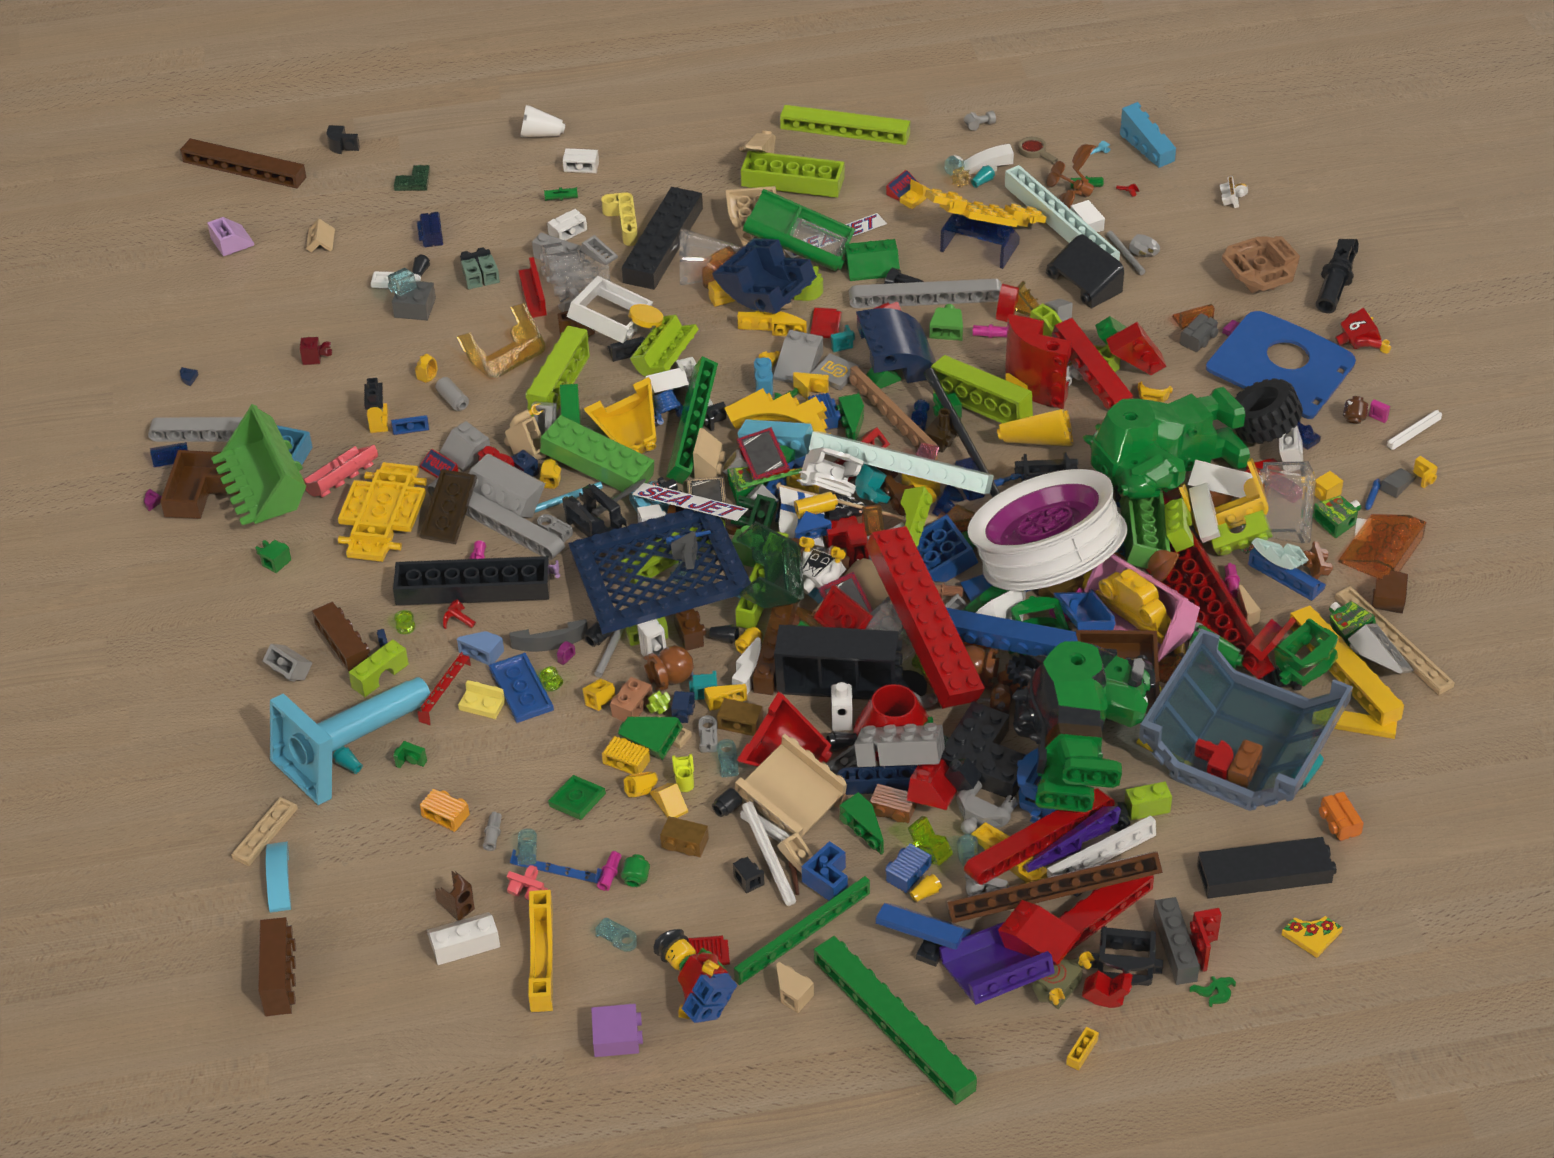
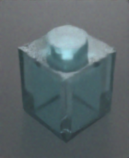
(401, 282)

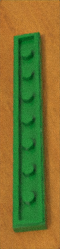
(801, 930)

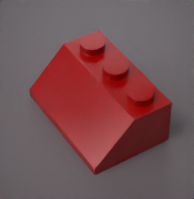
(930, 786)

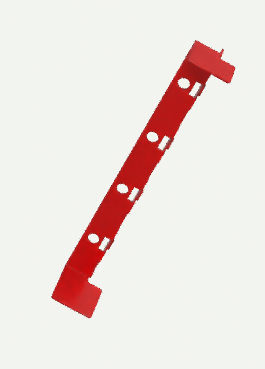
(424, 715)

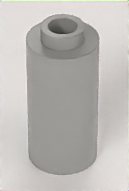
(452, 394)

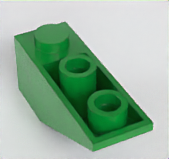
(852, 414)
(860, 816)

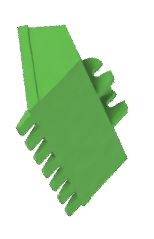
(261, 468)

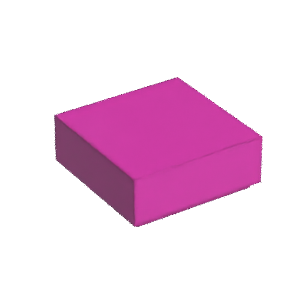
(1379, 411)

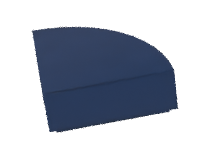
(188, 375)
(381, 637)

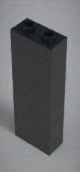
(1266, 867)

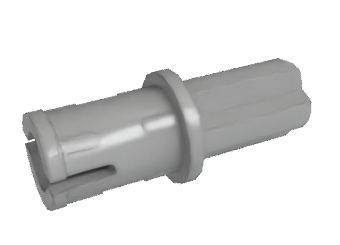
(492, 831)

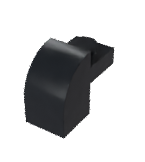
(340, 141)

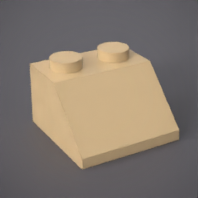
(708, 456)

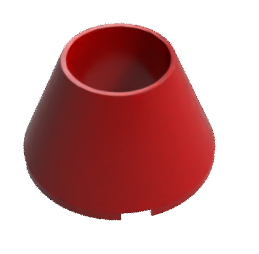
(891, 706)

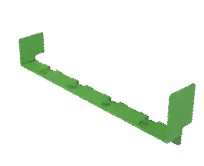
(763, 480)

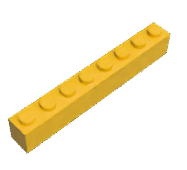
(1351, 670)

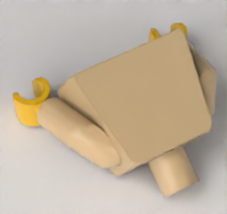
(525, 433)

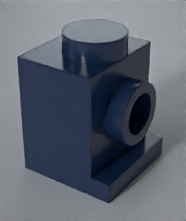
(683, 705)

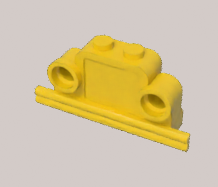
(1135, 601)

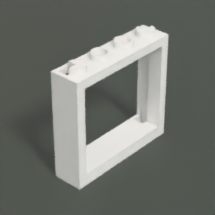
(599, 322)

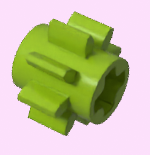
(658, 702)

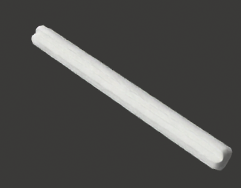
(769, 853)

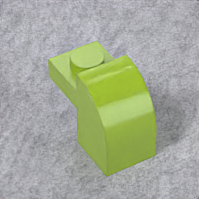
(814, 290)

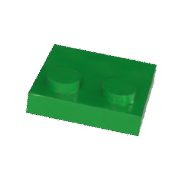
(577, 797)

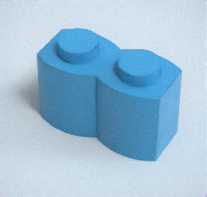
(763, 375)

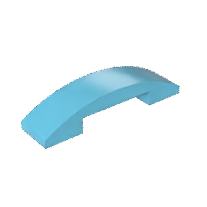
(277, 877)

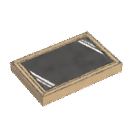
(709, 488)

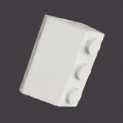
(464, 938)

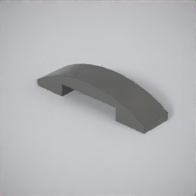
(548, 640)

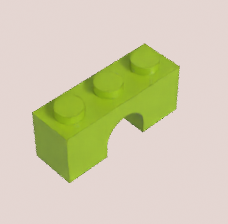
(1177, 524)
(1256, 527)
(366, 675)

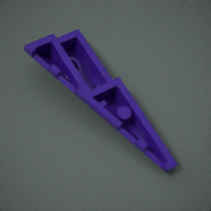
(1071, 842)

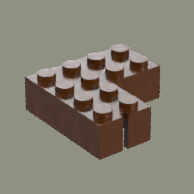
(190, 484)
(1128, 644)

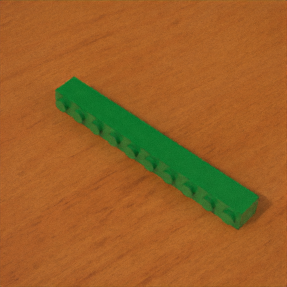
(896, 1020)

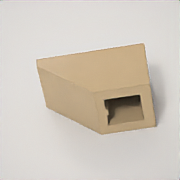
(794, 988)

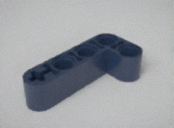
(866, 778)

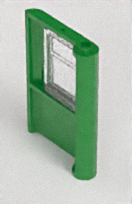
(799, 230)

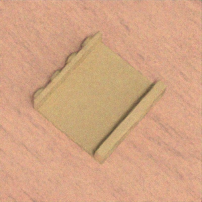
(792, 788)

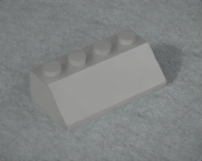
(507, 485)

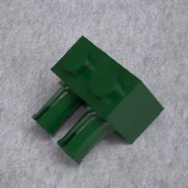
(762, 510)

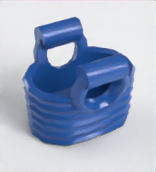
(664, 402)

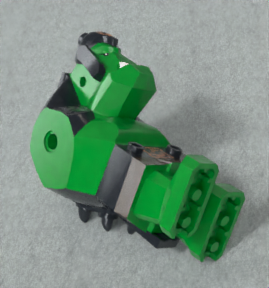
(1068, 710)

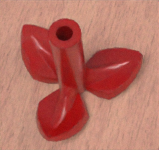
(455, 610)

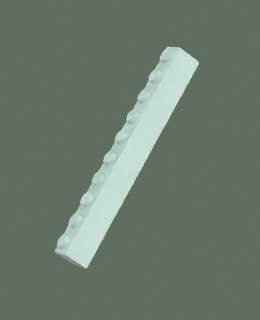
(1057, 214)
(905, 463)

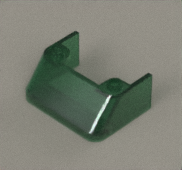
(781, 564)

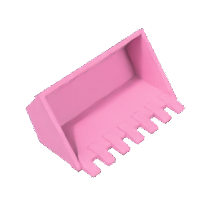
(1178, 608)

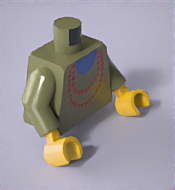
(1060, 985)

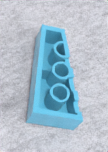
(789, 434)

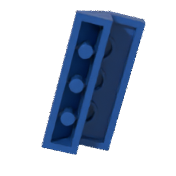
(921, 925)

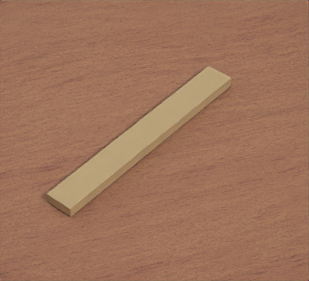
(1420, 663)

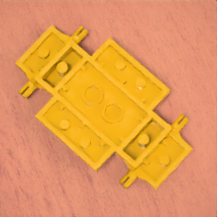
(1009, 216)
(379, 508)

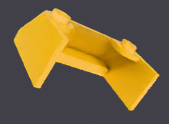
(1234, 511)

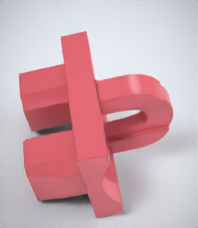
(528, 881)

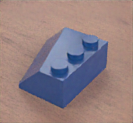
(945, 550)

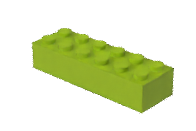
(793, 173)
(560, 368)
(983, 391)

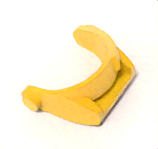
(1148, 393)

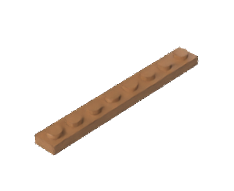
(889, 408)

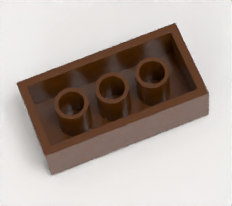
(276, 966)

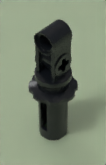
(1337, 275)

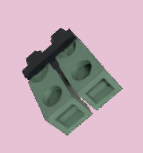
(476, 264)

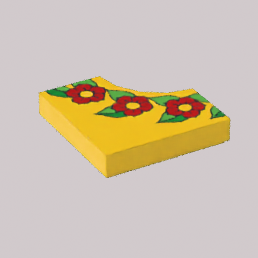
(1313, 935)

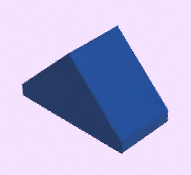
(812, 526)

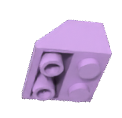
(229, 236)

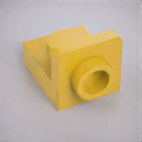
(1425, 470)

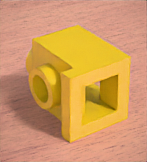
(598, 693)

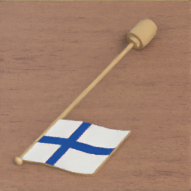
(789, 521)

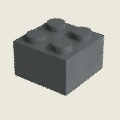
(416, 303)

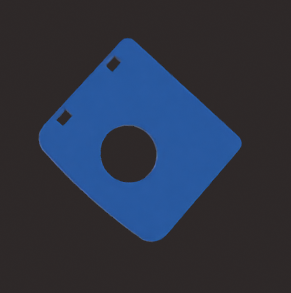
(1245, 359)

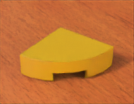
(773, 356)

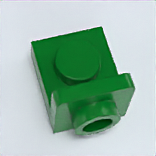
(411, 753)

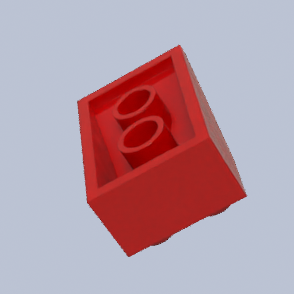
(1035, 931)

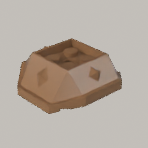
(1262, 262)

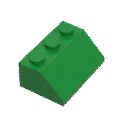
(871, 259)

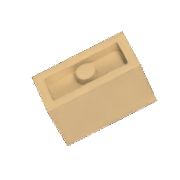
(320, 234)

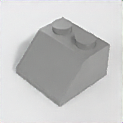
(463, 445)

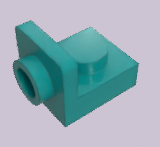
(842, 340)

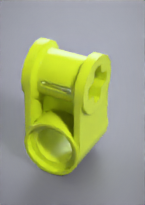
(683, 770)

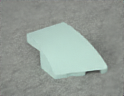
(1287, 557)

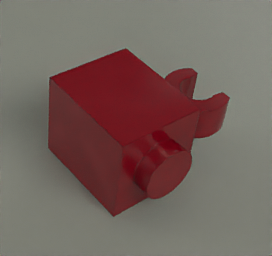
(312, 350)

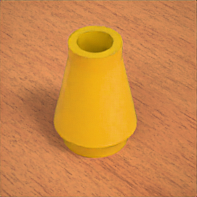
(927, 887)

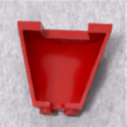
(781, 720)

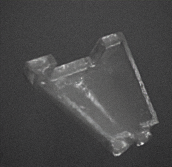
(696, 252)

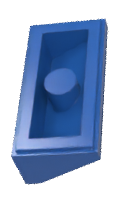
(410, 425)

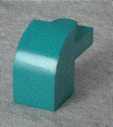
(869, 483)

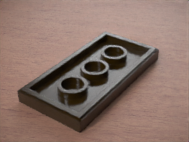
(448, 506)

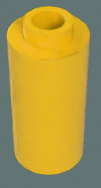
(816, 504)

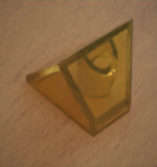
(1026, 301)

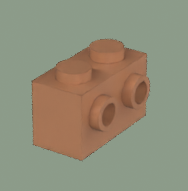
(630, 699)

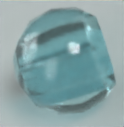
(953, 162)

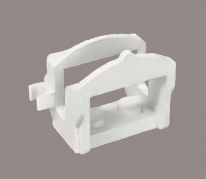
(829, 474)

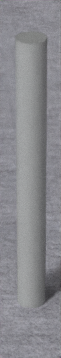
(1125, 252)
(608, 653)

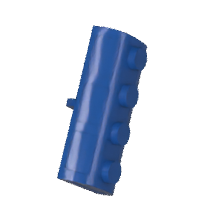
(1086, 610)

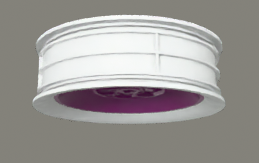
(1047, 529)

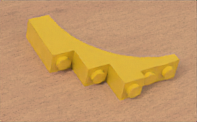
(783, 409)

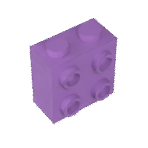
(616, 1030)

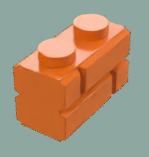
(1341, 816)

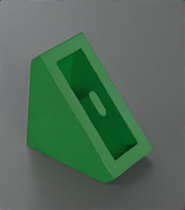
(883, 379)

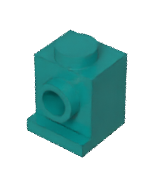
(700, 682)

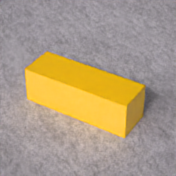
(1082, 1048)

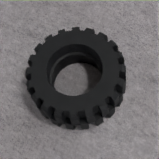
(1269, 410)

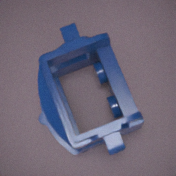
(1027, 780)

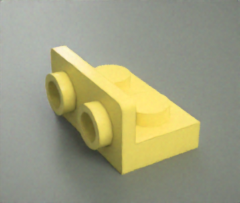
(482, 699)

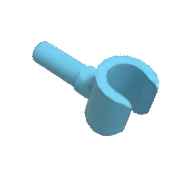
(1103, 146)

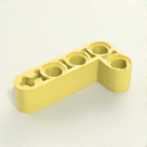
(622, 205)

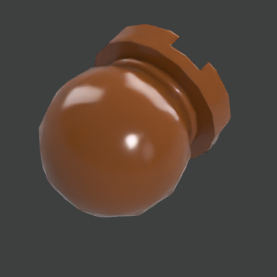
(985, 663)
(670, 667)

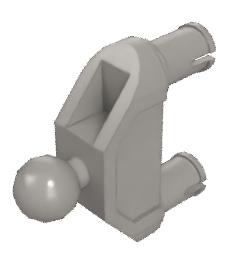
(977, 811)

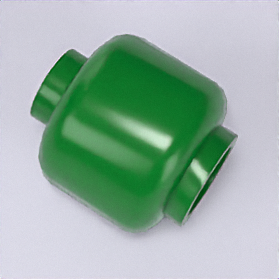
(635, 870)

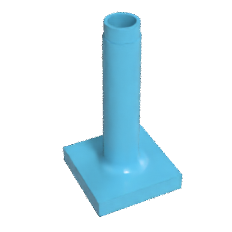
(306, 748)

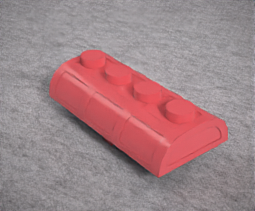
(338, 469)

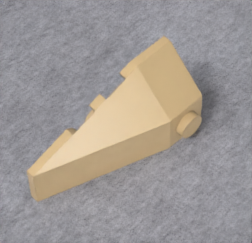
(760, 143)

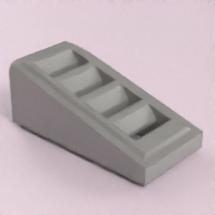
(587, 248)

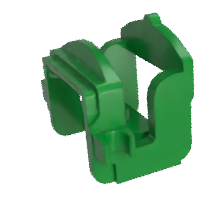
(1036, 604)
(1323, 653)

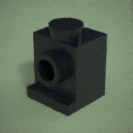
(748, 874)

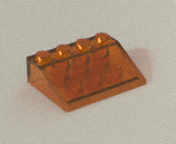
(1384, 544)

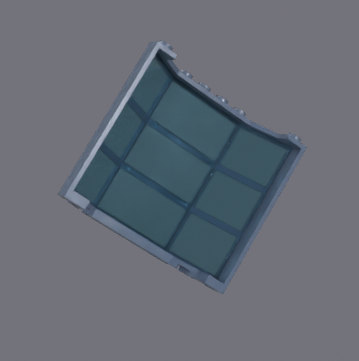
(1218, 704)

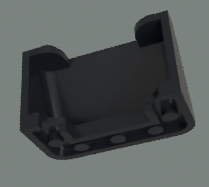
(1090, 269)

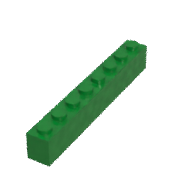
(691, 419)

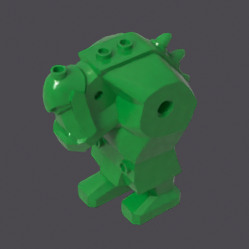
(1153, 443)

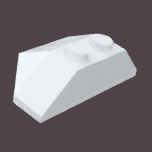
(1002, 605)

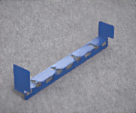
(560, 870)

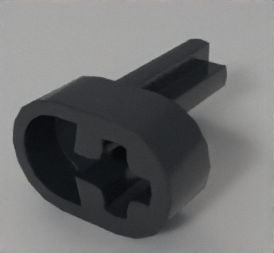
(896, 276)

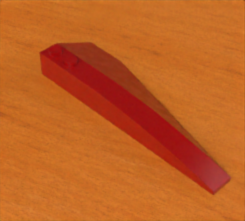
(1202, 585)

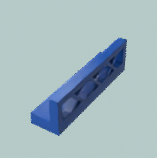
(1291, 578)

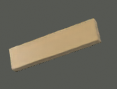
(264, 831)

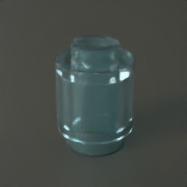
(967, 848)

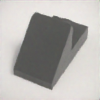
(686, 549)

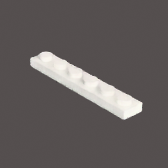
(1108, 847)

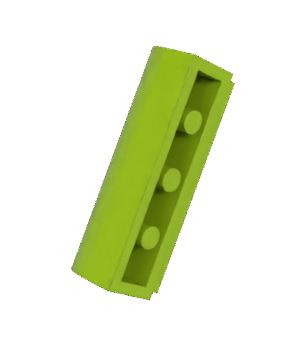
(663, 346)

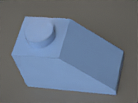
(481, 646)

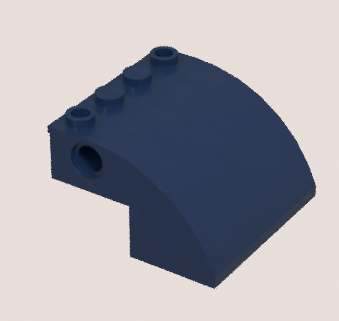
(763, 276)
(895, 342)

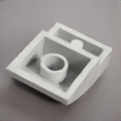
(668, 380)

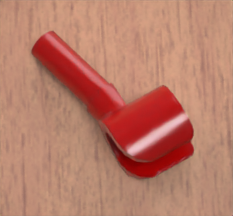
(1131, 188)

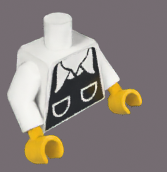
(818, 566)

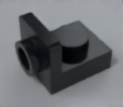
(715, 414)
(929, 953)

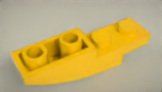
(778, 323)

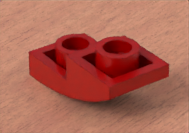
(1007, 302)

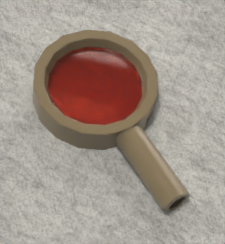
(1034, 148)

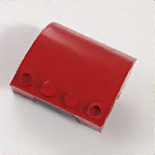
(1038, 360)

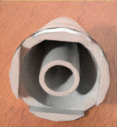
(540, 124)

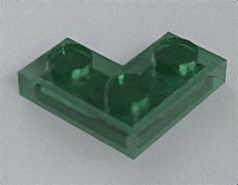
(416, 182)

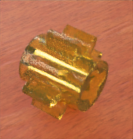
(960, 177)

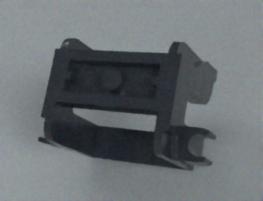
(1035, 468)
(581, 515)
(1128, 940)

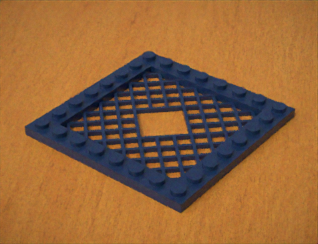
(610, 618)

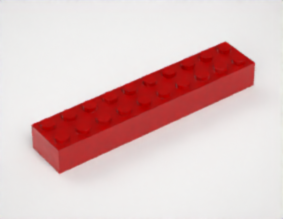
(924, 617)

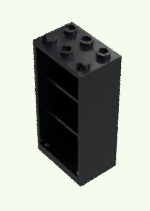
(817, 657)

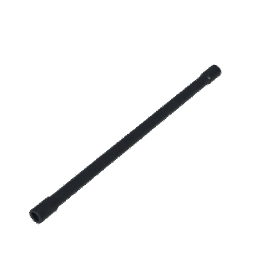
(934, 382)

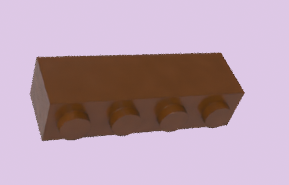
(340, 635)

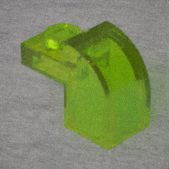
(927, 840)

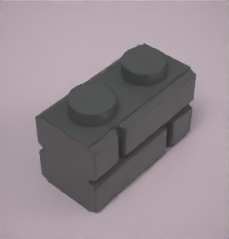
(1199, 332)

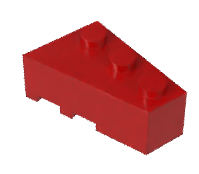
(1137, 349)

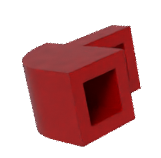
(1218, 757)
(1107, 991)

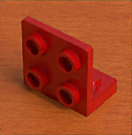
(837, 534)
(1204, 931)

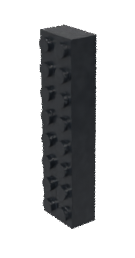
(661, 238)
(472, 580)

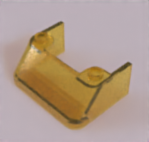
(526, 345)

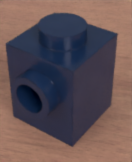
(526, 463)

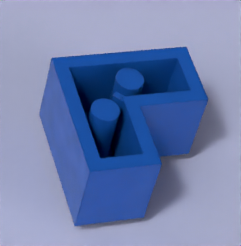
(824, 871)

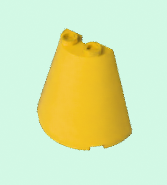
(629, 420)
(1042, 429)

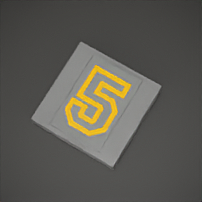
(837, 369)

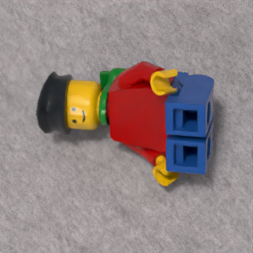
(702, 977)

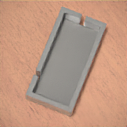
(900, 745)

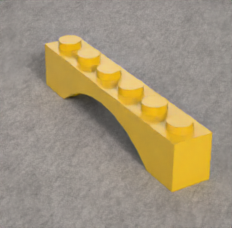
(541, 951)

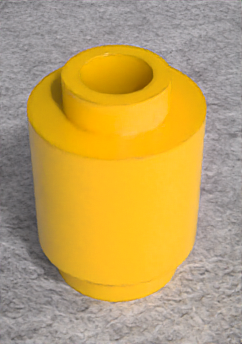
(747, 638)

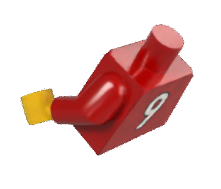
(1362, 332)

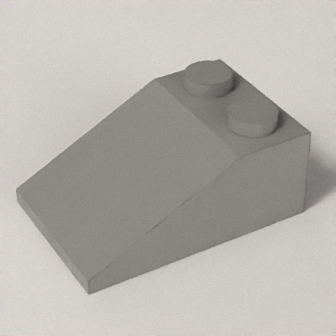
(798, 354)
(1376, 646)

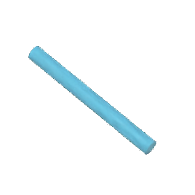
(558, 500)

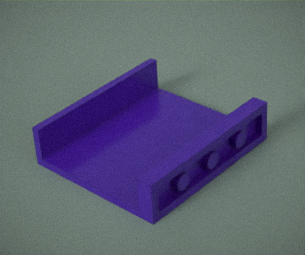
(989, 969)

